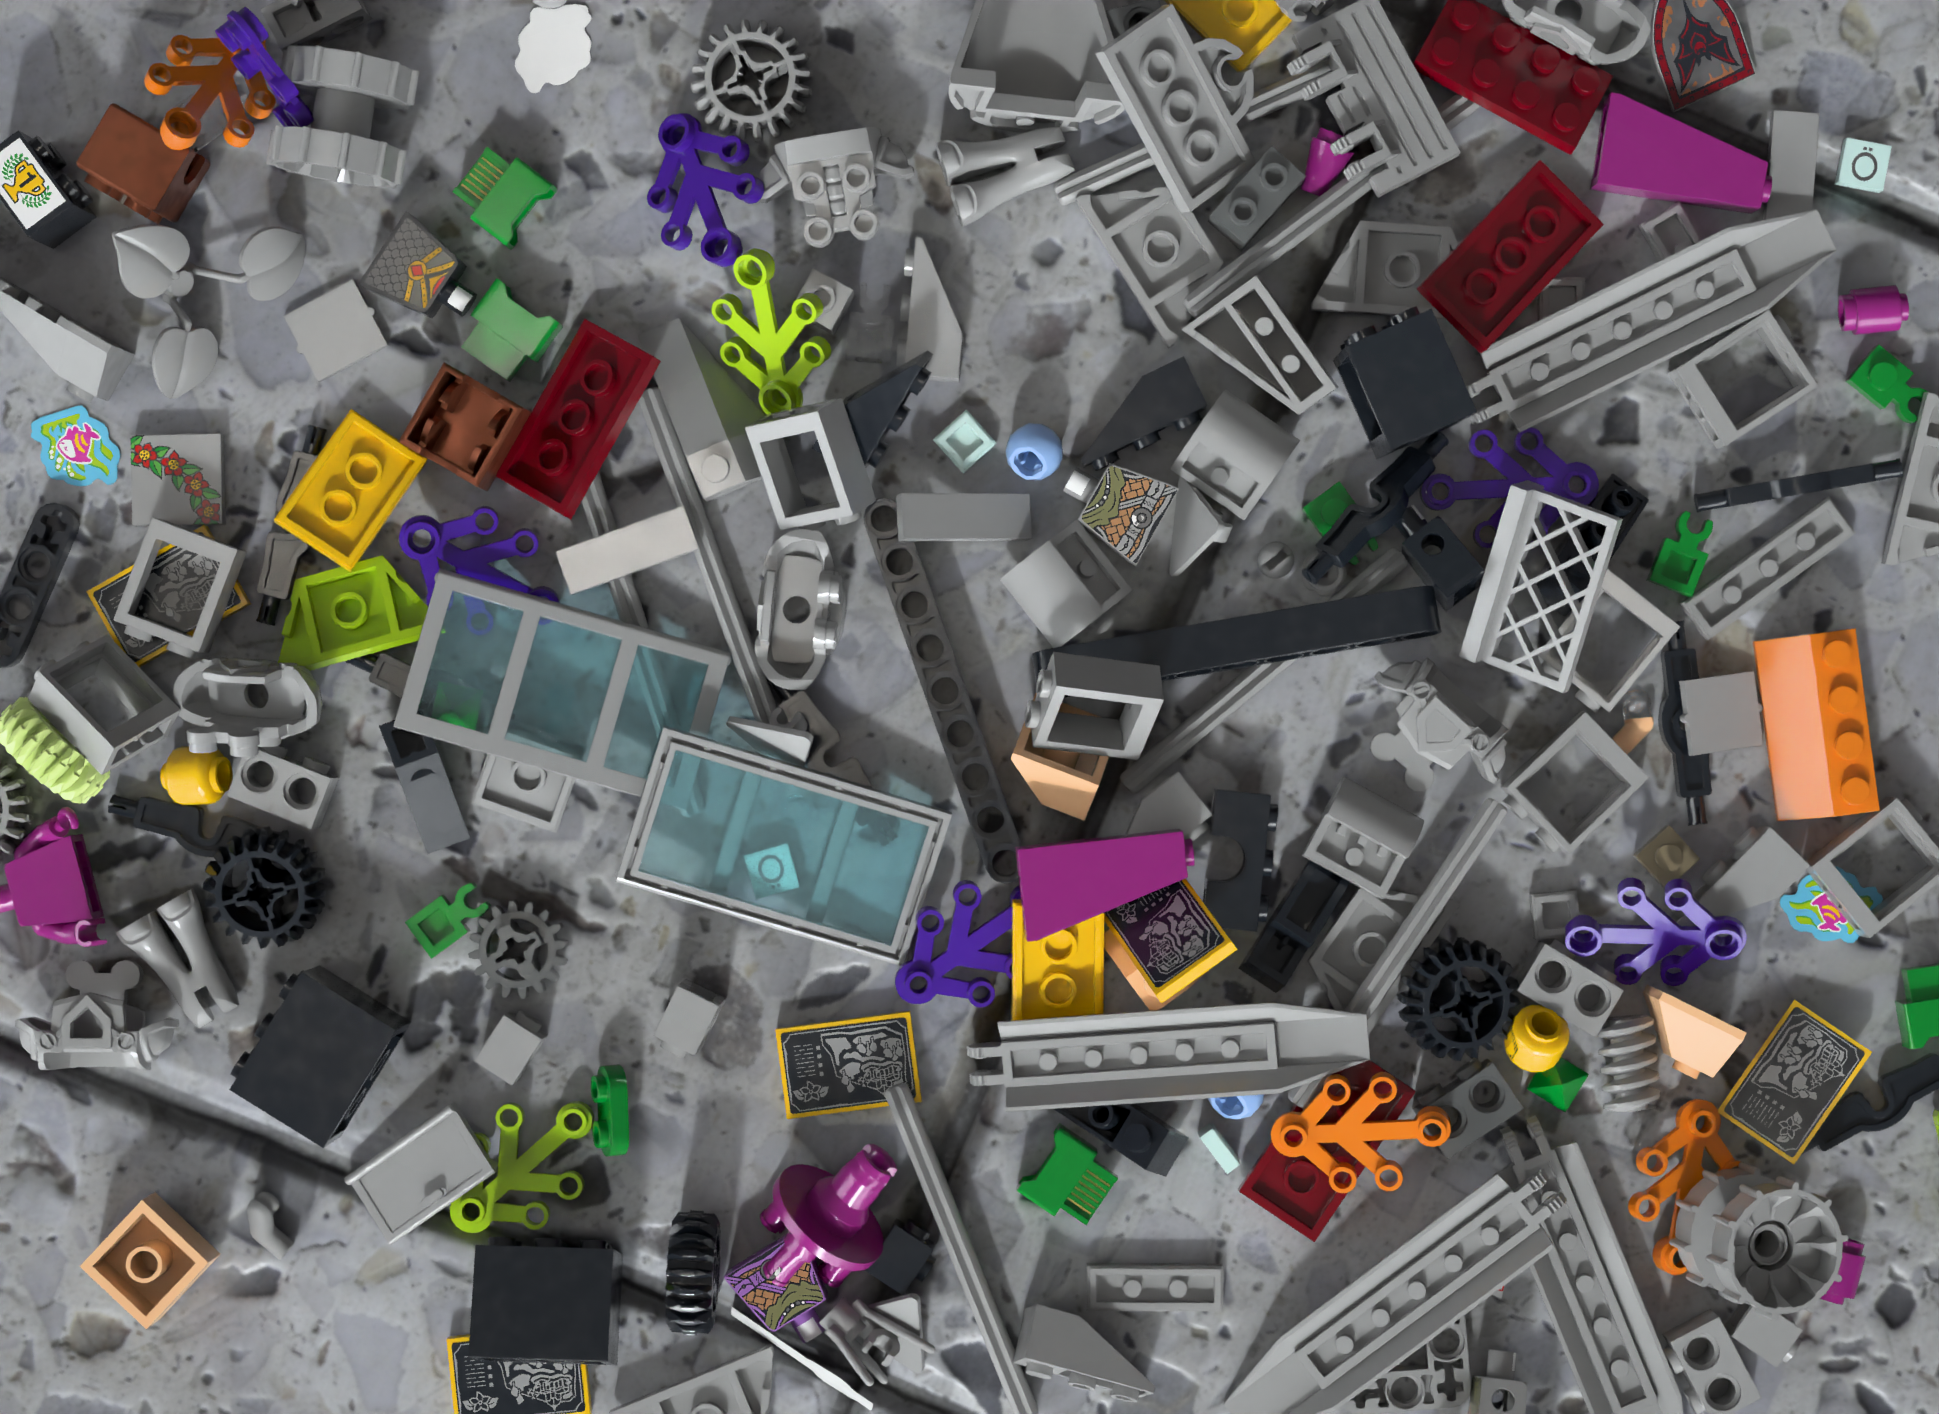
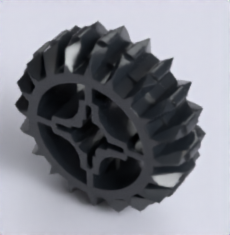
(270, 920)
(1492, 994)
(693, 1272)

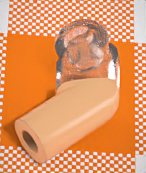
(1637, 719)

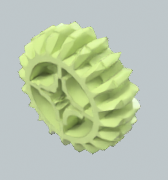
(48, 753)

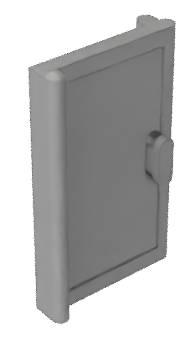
(407, 1178)

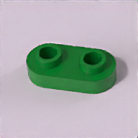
(611, 1095)

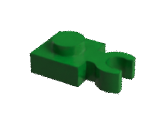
(1883, 381)
(1328, 508)
(1679, 562)
(442, 922)

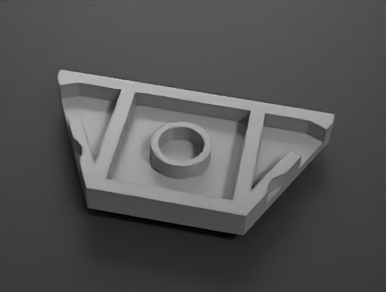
(1156, 251)
(1384, 268)
(1916, 513)
(1360, 938)
(729, 1388)

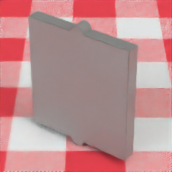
(336, 330)
(1721, 713)

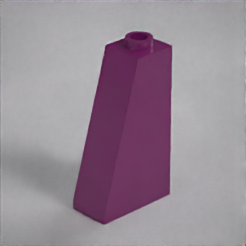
(1670, 161)
(1090, 876)

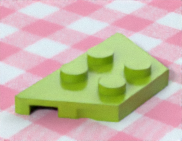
(350, 614)

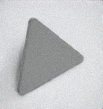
(1194, 527)
(776, 740)
(905, 1312)

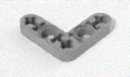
(1426, 1378)

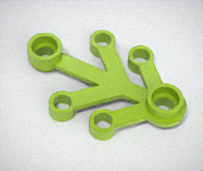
(768, 339)
(515, 1172)

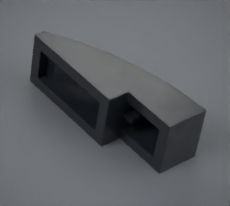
(1294, 926)

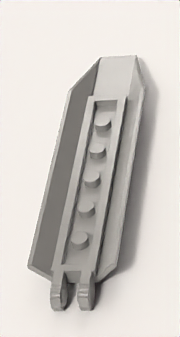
(1650, 317)
(1169, 1054)
(1591, 1287)
(1401, 1302)

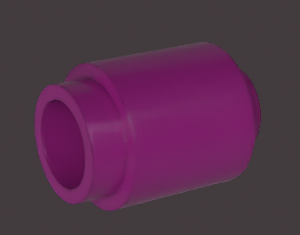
(1872, 310)
(1850, 1271)

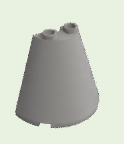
(1034, 65)

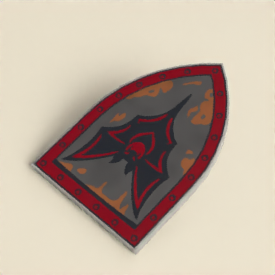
(1697, 49)

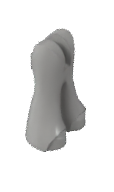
(970, 159)
(153, 945)

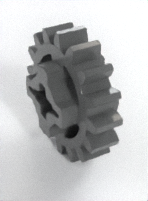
(509, 929)

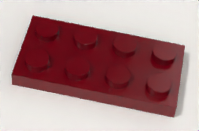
(1512, 73)
(1510, 256)
(578, 418)
(1294, 1185)

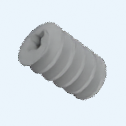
(1629, 1063)

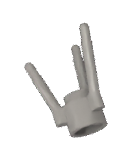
(844, 1325)

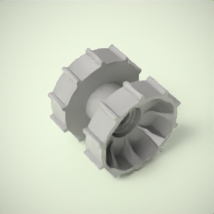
(345, 95)
(1797, 1246)

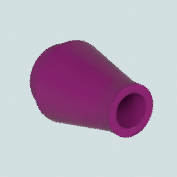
(1322, 165)

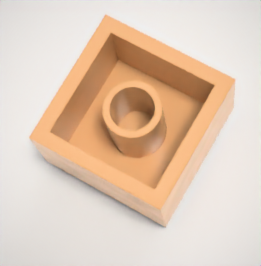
(150, 1260)

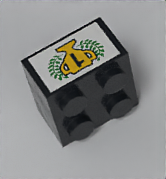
(39, 192)

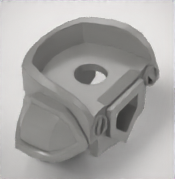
(1605, 33)
(834, 179)
(802, 567)
(216, 697)
(1436, 726)
(97, 1024)

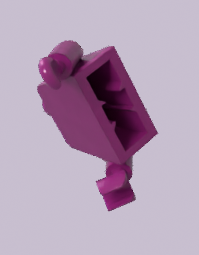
(54, 884)

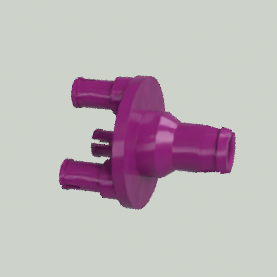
(828, 1217)

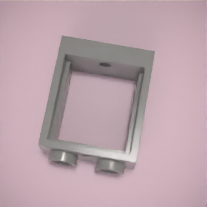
(1706, 406)
(840, 455)
(216, 602)
(1645, 612)
(121, 675)
(1101, 679)
(1607, 751)
(1842, 895)

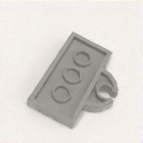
(1182, 103)

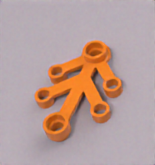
(214, 82)
(1353, 1132)
(1684, 1175)

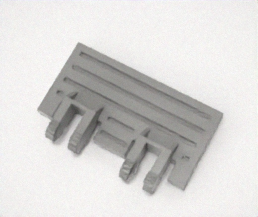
(1377, 93)

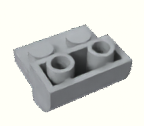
(1234, 454)
(1066, 584)
(1363, 837)

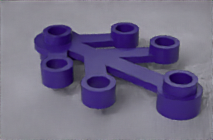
(246, 32)
(698, 187)
(1514, 474)
(467, 562)
(1661, 934)
(961, 950)

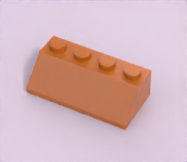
(1816, 725)

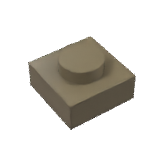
(1666, 856)

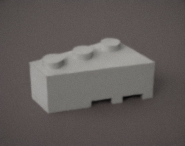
(1264, 345)

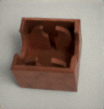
(134, 161)
(464, 426)

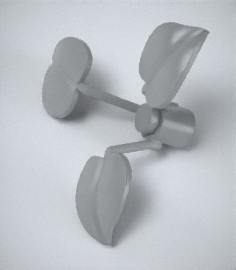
(154, 263)

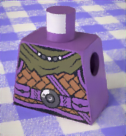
(777, 1304)

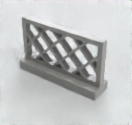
(1509, 563)

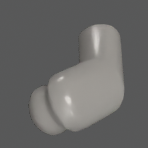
(262, 1225)

